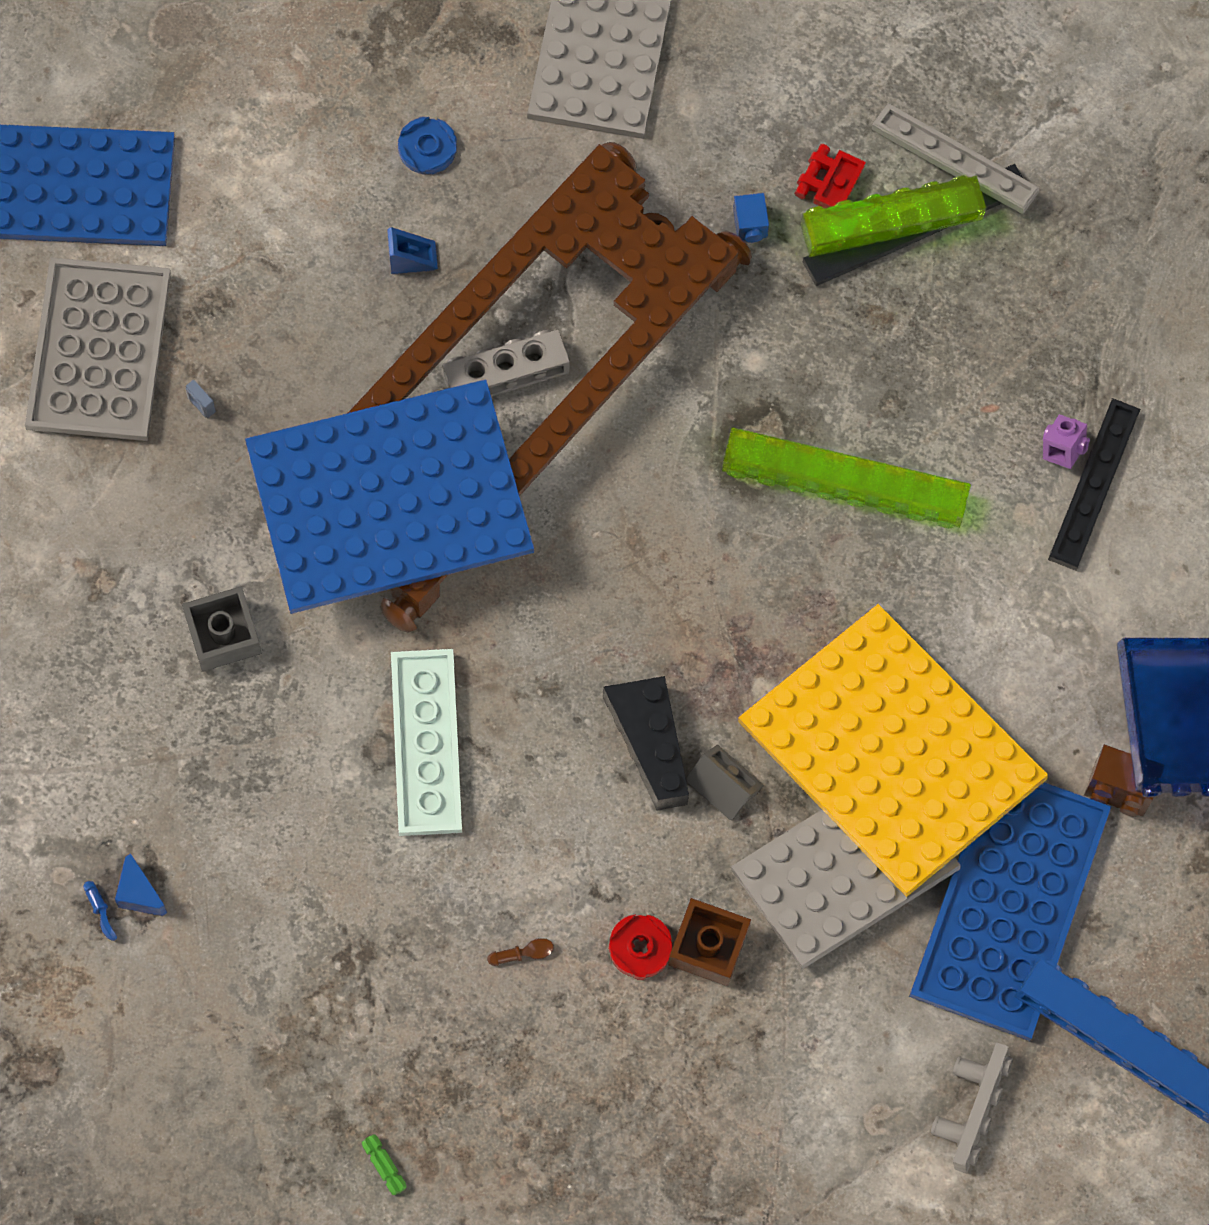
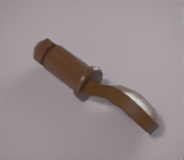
(534, 949)

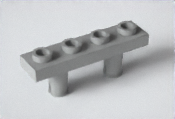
(989, 1094)

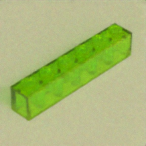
(892, 215)

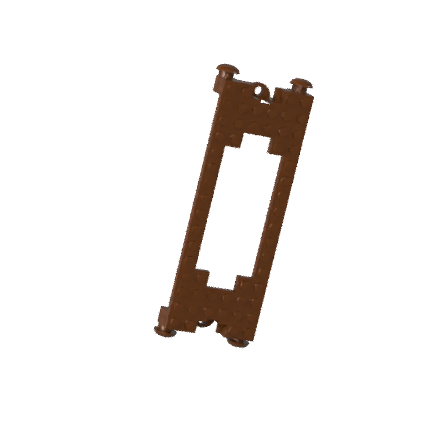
(667, 275)

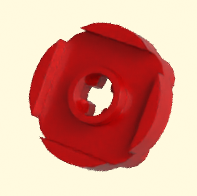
(640, 964)

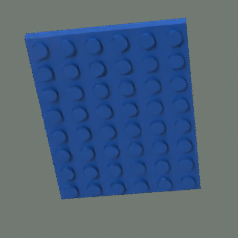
(389, 496)

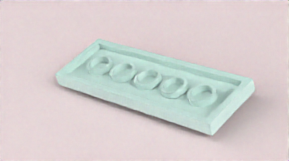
(426, 742)

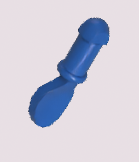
(99, 907)

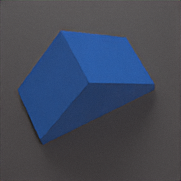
(410, 252)
(136, 891)

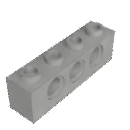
(523, 371)

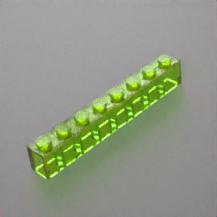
(845, 478)

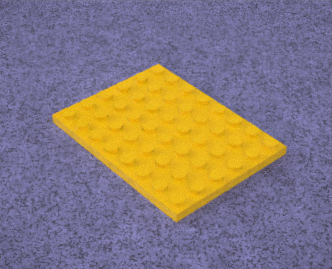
(892, 749)

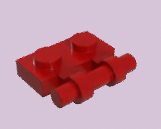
(839, 181)

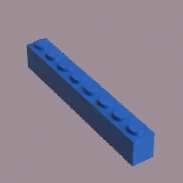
(1117, 1036)

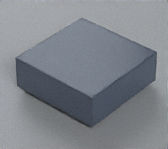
(200, 399)

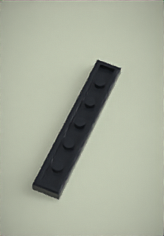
(1094, 484)

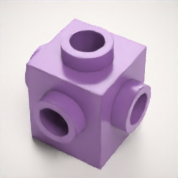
(1065, 441)

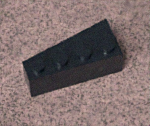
(648, 728)

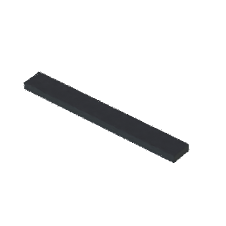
(834, 264)

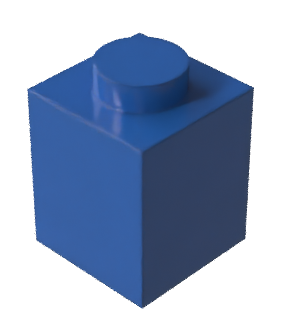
(751, 217)

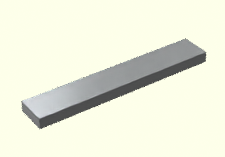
(955, 158)

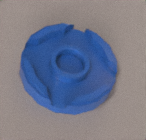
(427, 145)

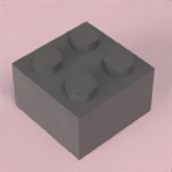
(221, 628)

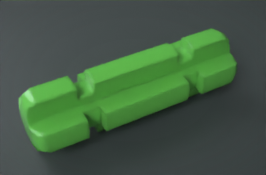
(384, 1164)

